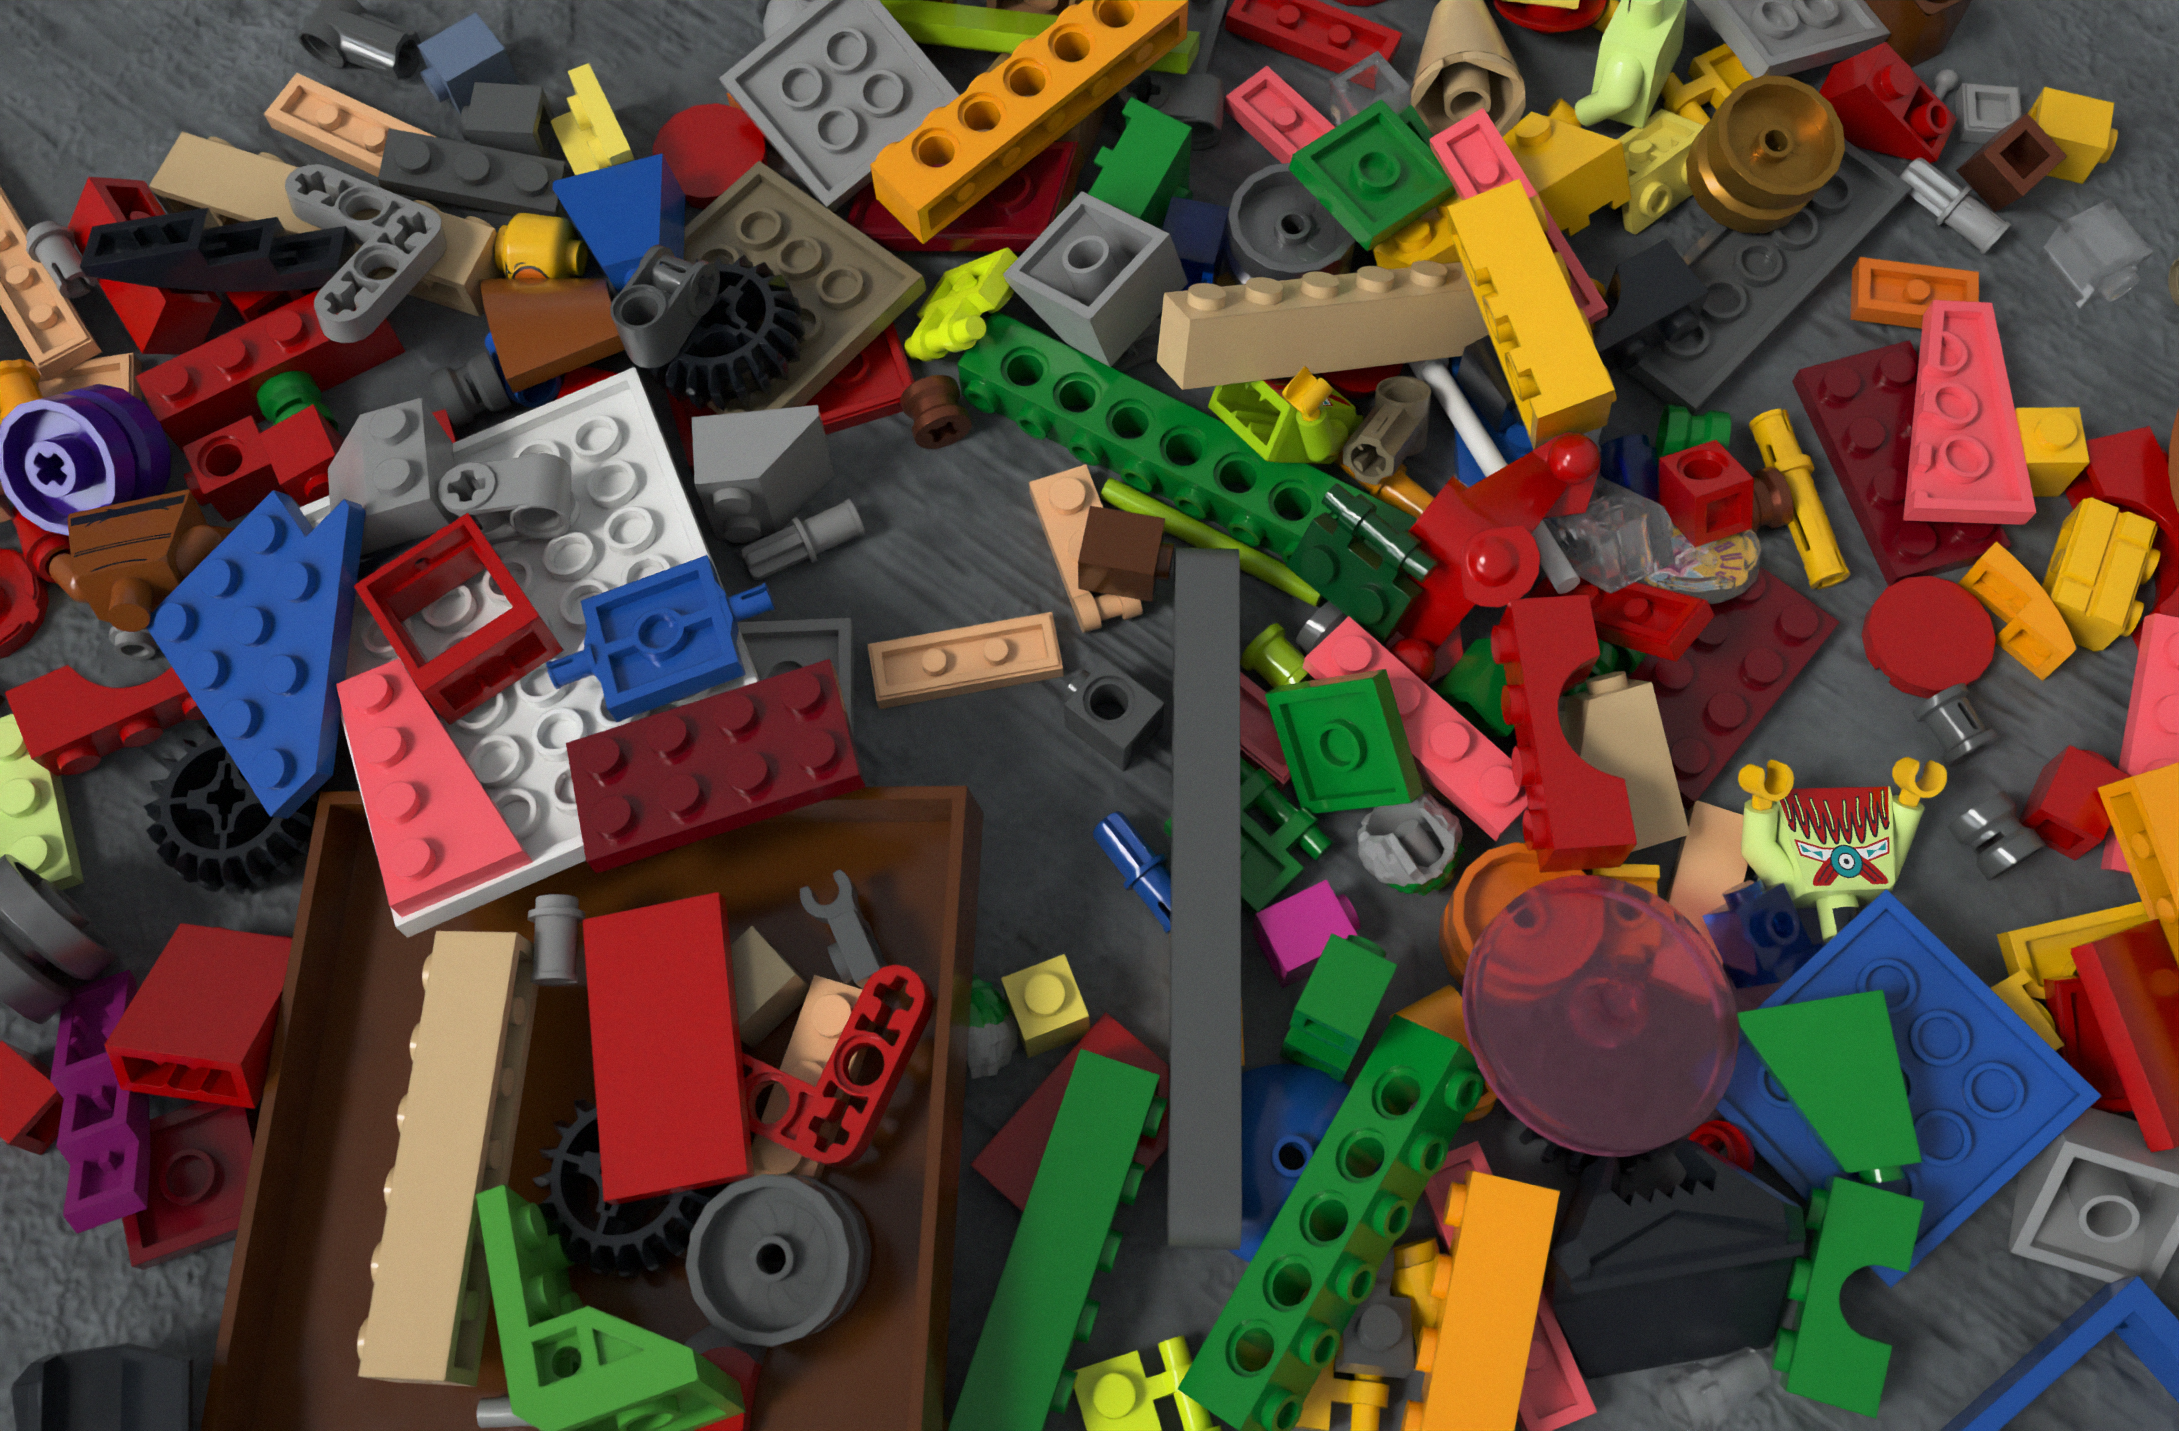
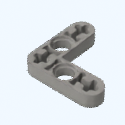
(382, 246)

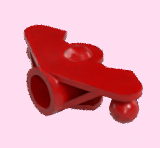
(1488, 546)

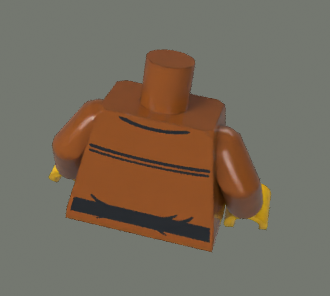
(134, 555)

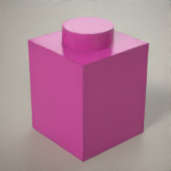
(1299, 927)

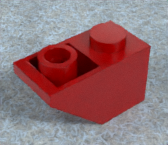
(1887, 106)

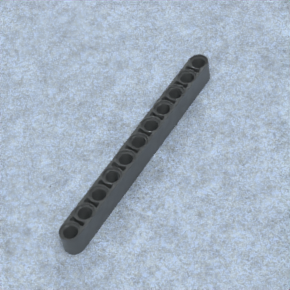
(1205, 906)

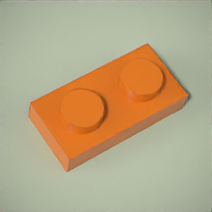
(1903, 291)

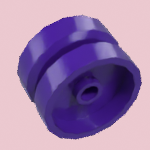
(81, 454)

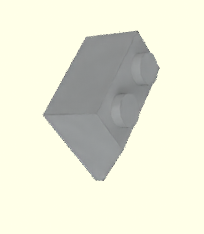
(1097, 276)
(758, 468)
(394, 471)
(2099, 1202)

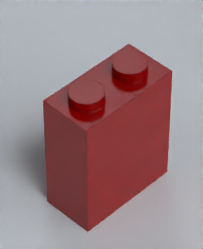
(204, 1018)

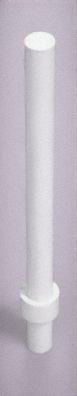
(1490, 461)

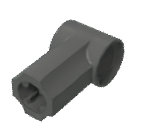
(346, 32)

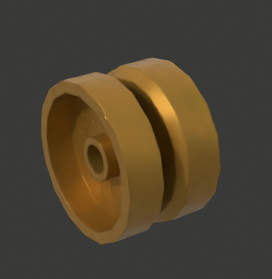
(1765, 154)

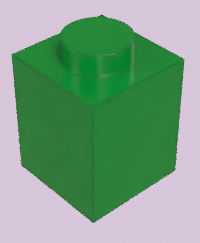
(1476, 689)

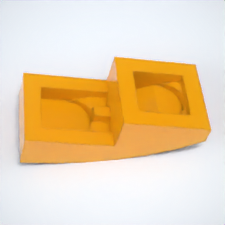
(2034, 625)

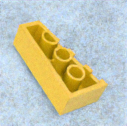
(1566, 166)
(1531, 313)

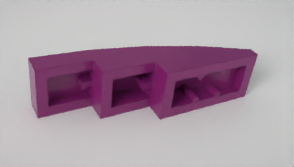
(101, 1126)

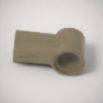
(1391, 430)

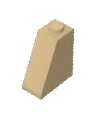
(1622, 734)

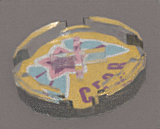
(1710, 570)

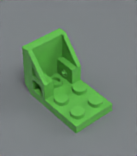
(575, 1363)

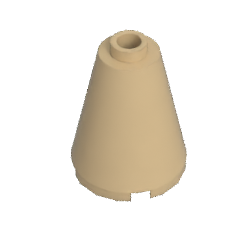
(1466, 70)

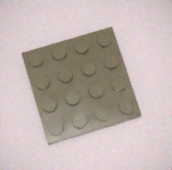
(838, 274)

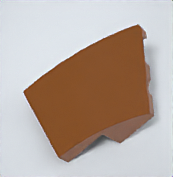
(548, 326)

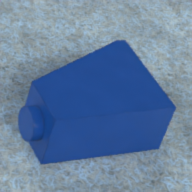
(626, 213)

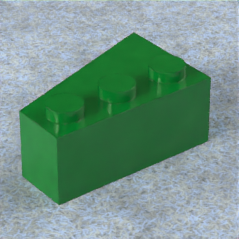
(1145, 165)

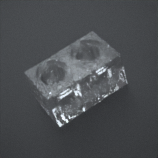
(1616, 538)

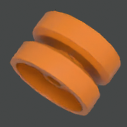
(1481, 894)

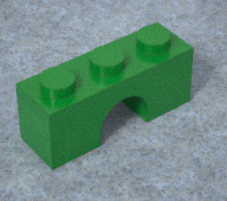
(1338, 1005)
(1821, 1352)

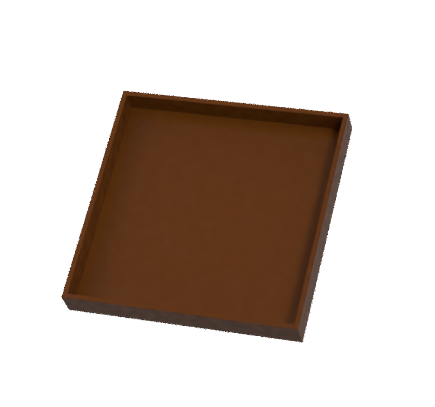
(346, 1063)

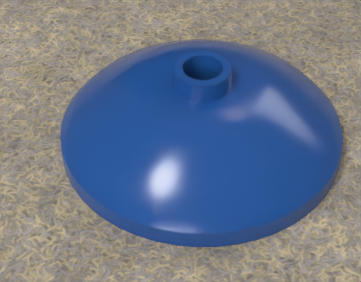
(1280, 1110)

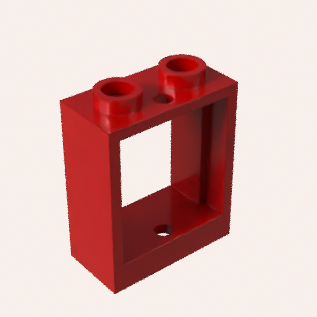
(485, 659)

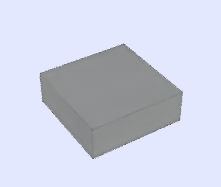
(1985, 111)

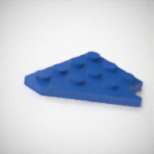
(266, 641)

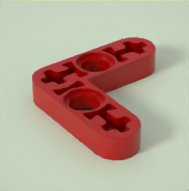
(813, 1105)

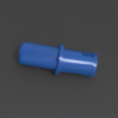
(1137, 863)

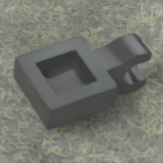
(856, 951)
(1379, 1332)

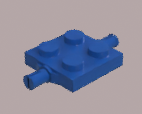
(661, 638)

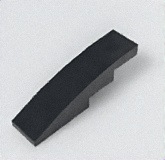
(198, 254)

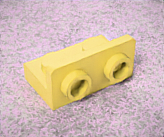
(590, 131)
(1657, 167)

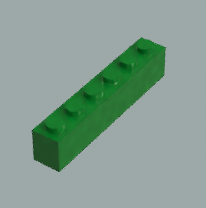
(1060, 1247)

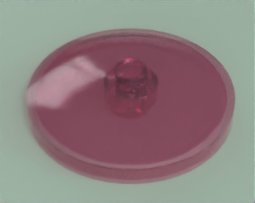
(1600, 1016)

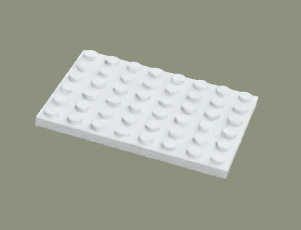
(624, 526)

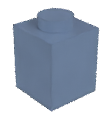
(460, 58)

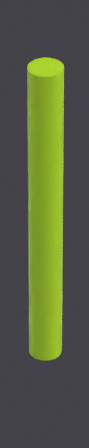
(1204, 536)

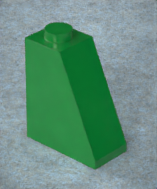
(1841, 1077)

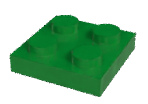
(1372, 174)
(1345, 742)

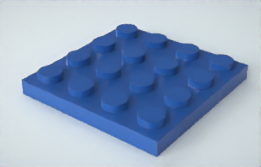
(1973, 1073)

